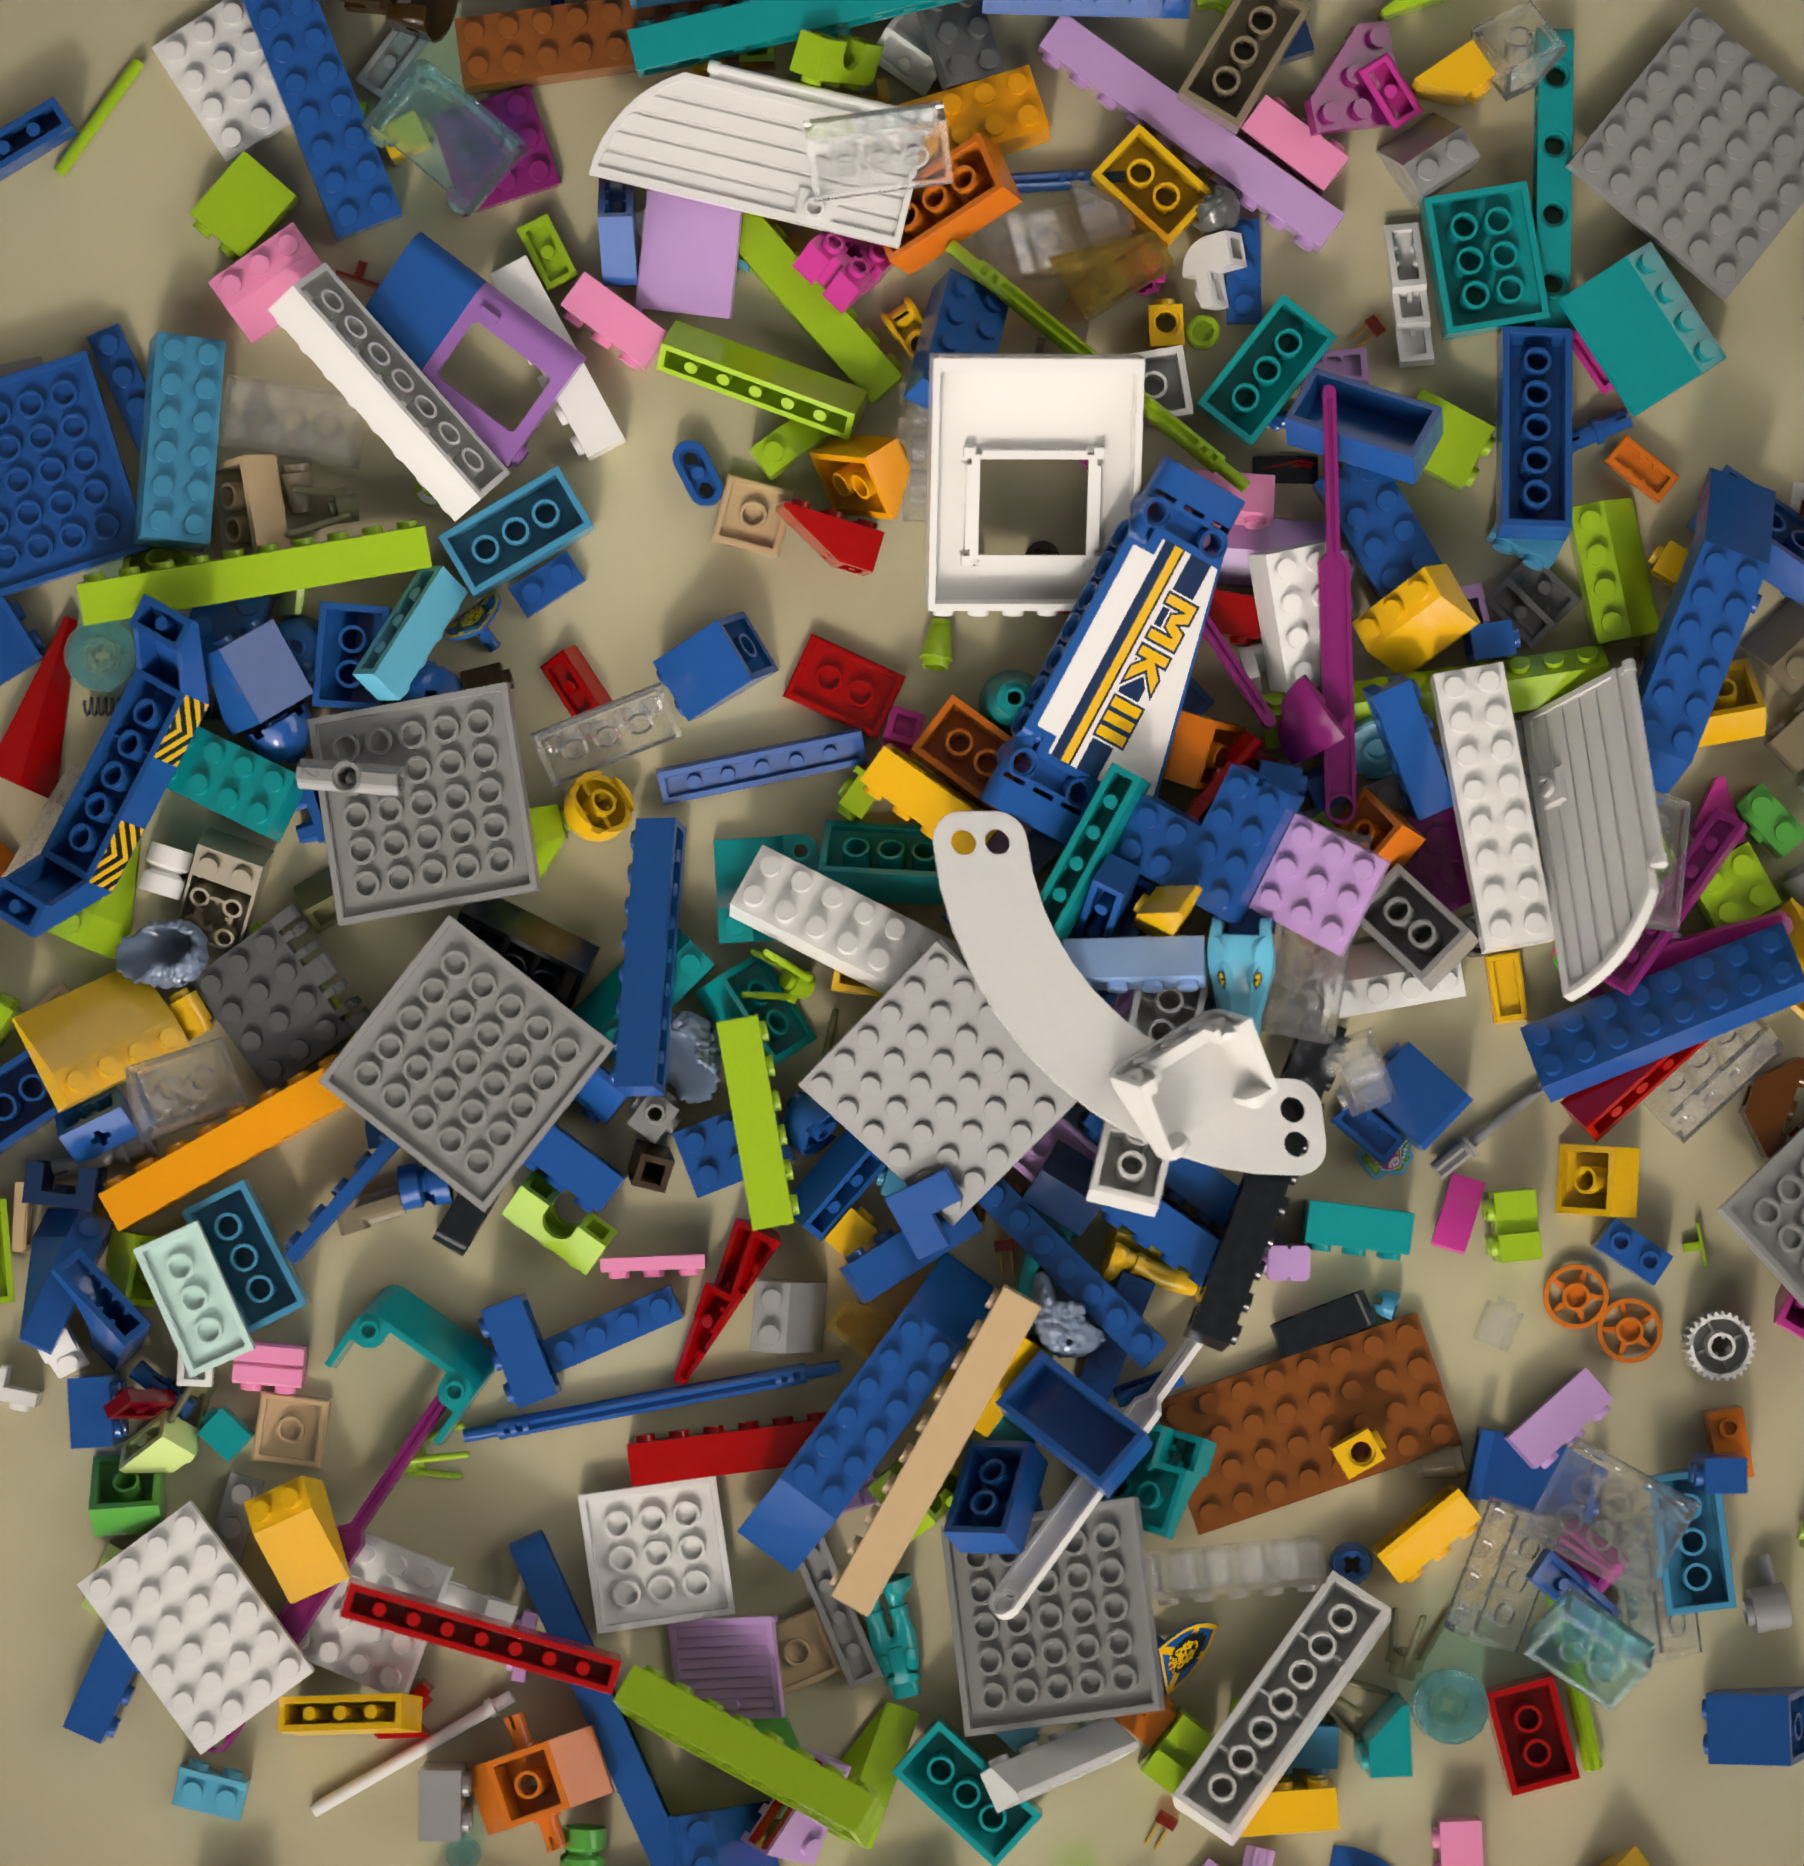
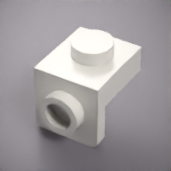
(1253, 662)
(19, 1397)

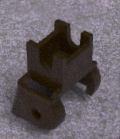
(419, 18)

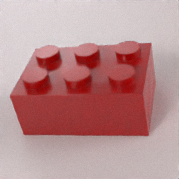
(1531, 1733)

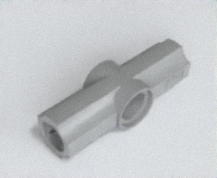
(370, 778)

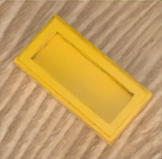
(1506, 987)

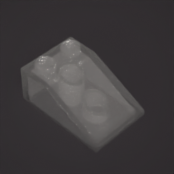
(1024, 239)

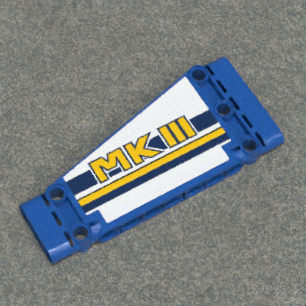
(1121, 657)

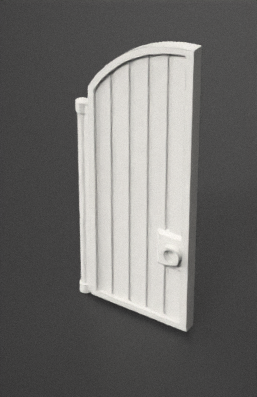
(744, 149)
(1595, 823)

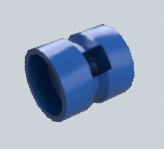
(421, 1185)

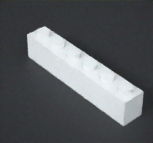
(580, 401)

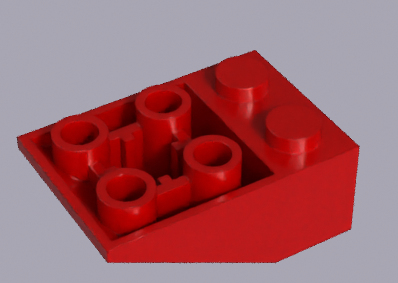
(838, 541)

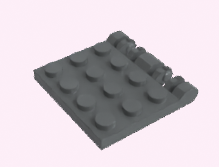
(276, 1001)

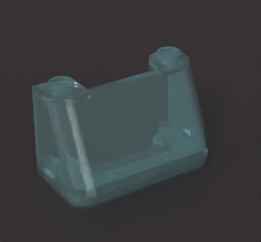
(446, 135)

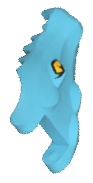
(1241, 969)

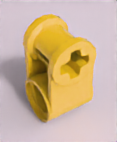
(904, 325)

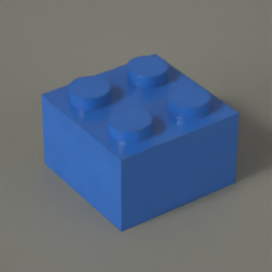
(86, 1414)

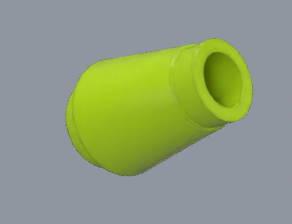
(937, 646)

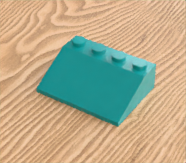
(1484, 259)
(1642, 329)

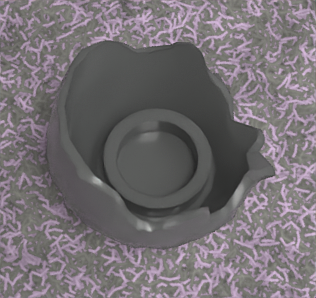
(1218, 211)

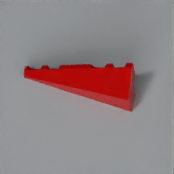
(35, 736)
(741, 1265)

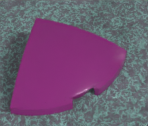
(1306, 722)

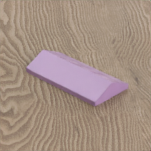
(1245, 541)

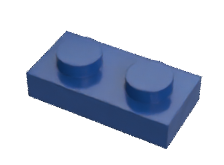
(547, 584)

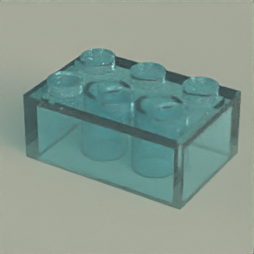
(1590, 1649)

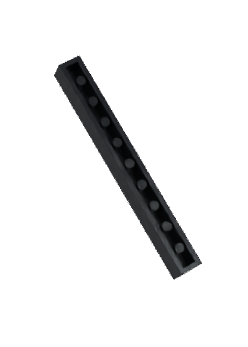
(1253, 1215)

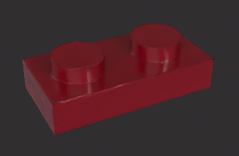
(139, 1403)

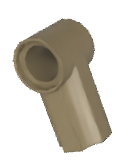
(371, 1209)

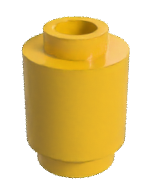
(190, 1013)

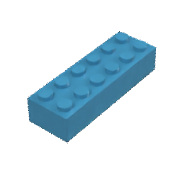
(179, 442)

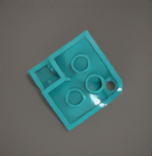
(732, 863)
(1166, 1478)

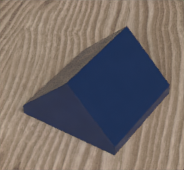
(1062, 1188)

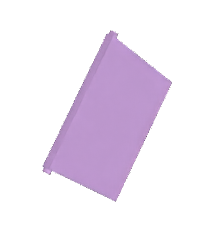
(688, 256)
(730, 1663)

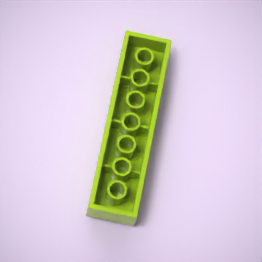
(750, 1755)

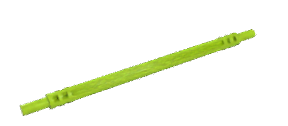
(1072, 344)

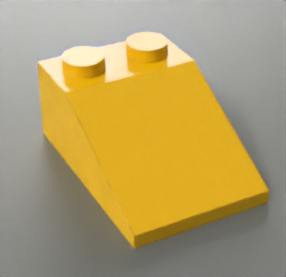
(299, 1537)

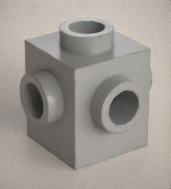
(650, 1128)

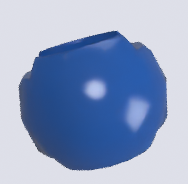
(1352, 1549)

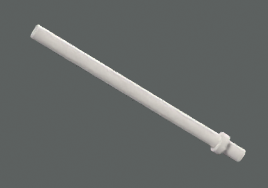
(489, 1709)

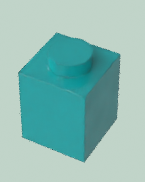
(225, 1432)

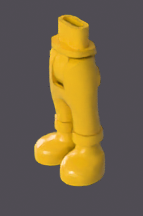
(1127, 1254)

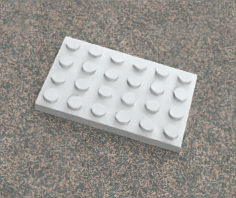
(196, 1627)

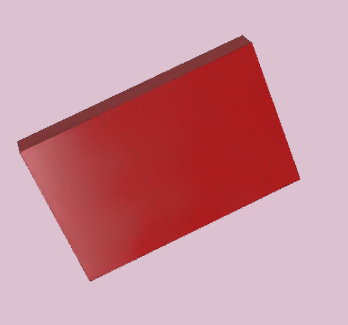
(844, 686)

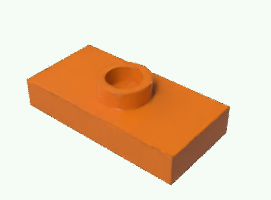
(1641, 469)

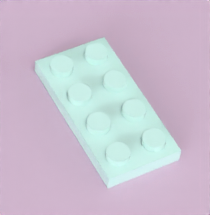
(194, 1299)

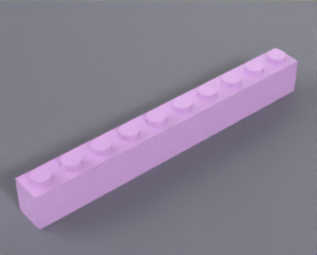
(1195, 137)

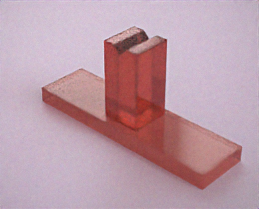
(359, 275)

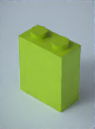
(243, 207)
(1460, 445)

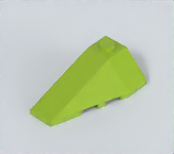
(879, 1751)

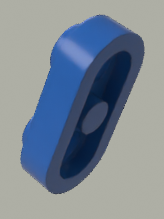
(697, 474)

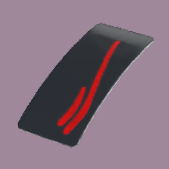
(1287, 468)

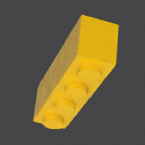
(350, 1714)

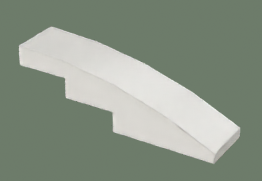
(1408, 294)

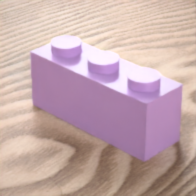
(1559, 1419)

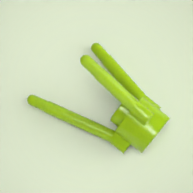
(793, 979)
(420, 1460)

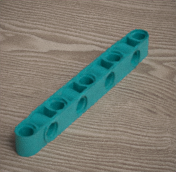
(1553, 180)

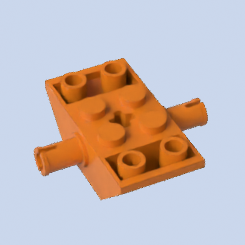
(566, 1772)

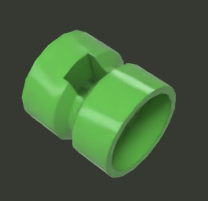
(584, 1845)

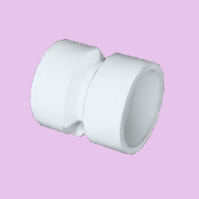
(165, 870)

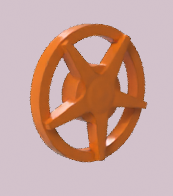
(1575, 1296)
(1629, 1330)

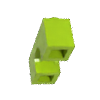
(835, 61)
(536, 1214)

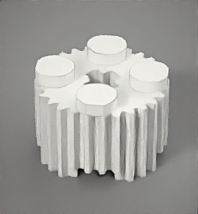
(1735, 1353)

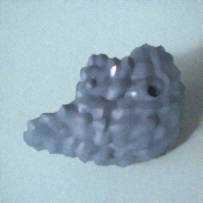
(163, 954)
(693, 1058)
(1062, 1322)

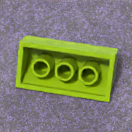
(1612, 572)

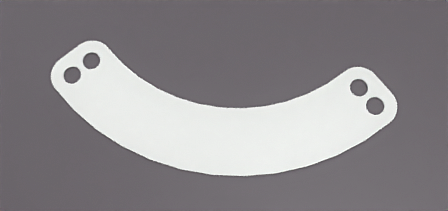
(1065, 1022)

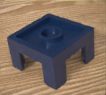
(39, 1187)

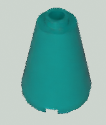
(994, 697)

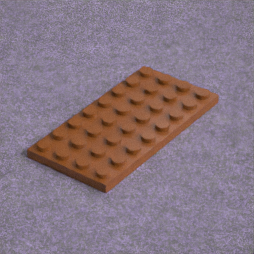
(1285, 1414)

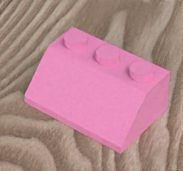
(262, 278)

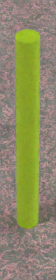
(99, 117)

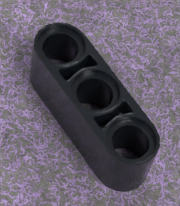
(461, 1224)
(1323, 1323)

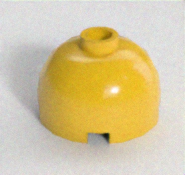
(598, 807)

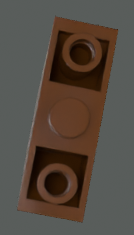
(1771, 1103)

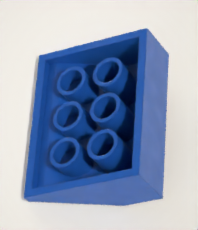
(715, 1836)

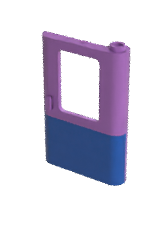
(429, 308)

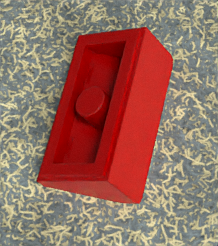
(575, 681)

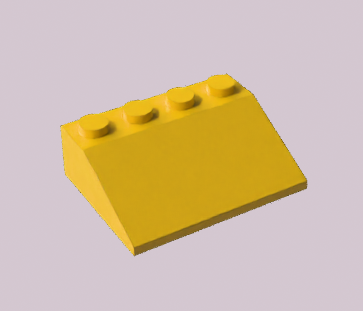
(94, 1034)

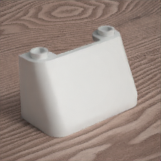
(1193, 1078)

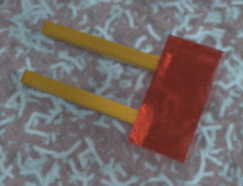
(1167, 1821)

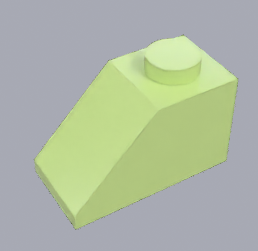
(159, 1447)

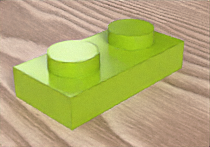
(547, 252)

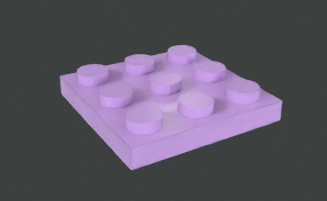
(1319, 884)

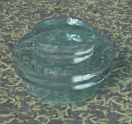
(463, 1853)

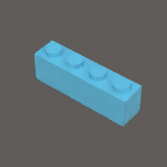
(410, 633)

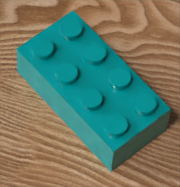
(237, 784)

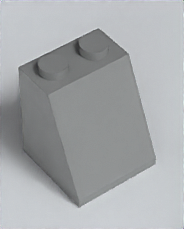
(1428, 157)
(788, 1316)

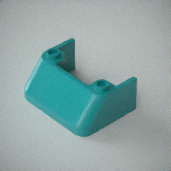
(433, 1336)

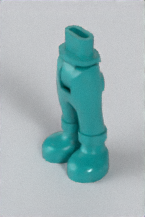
(896, 1653)

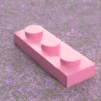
(653, 1265)

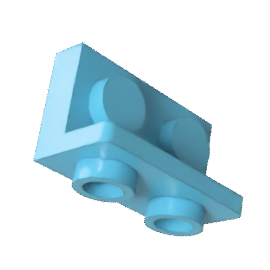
(211, 1790)

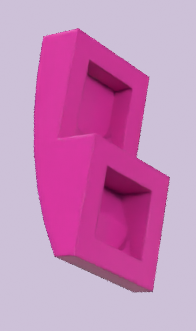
(903, 729)
(1457, 1213)

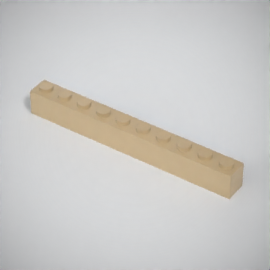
(936, 1449)

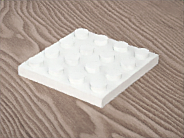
(224, 78)
(656, 1554)
(364, 1651)

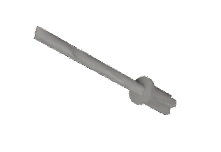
(1465, 1148)

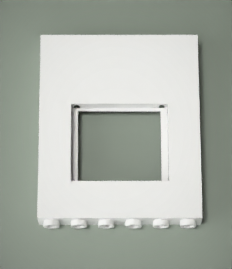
(1025, 411)

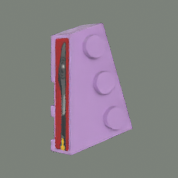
(788, 1833)

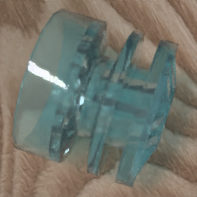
(113, 673)
(1469, 1710)

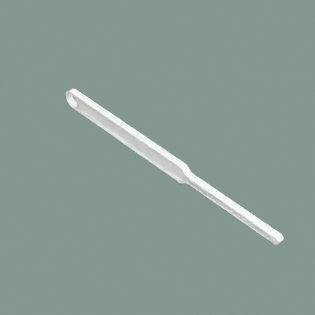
(1080, 1498)

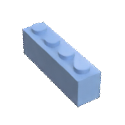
(1140, 962)

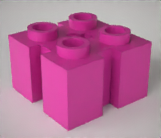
(843, 267)

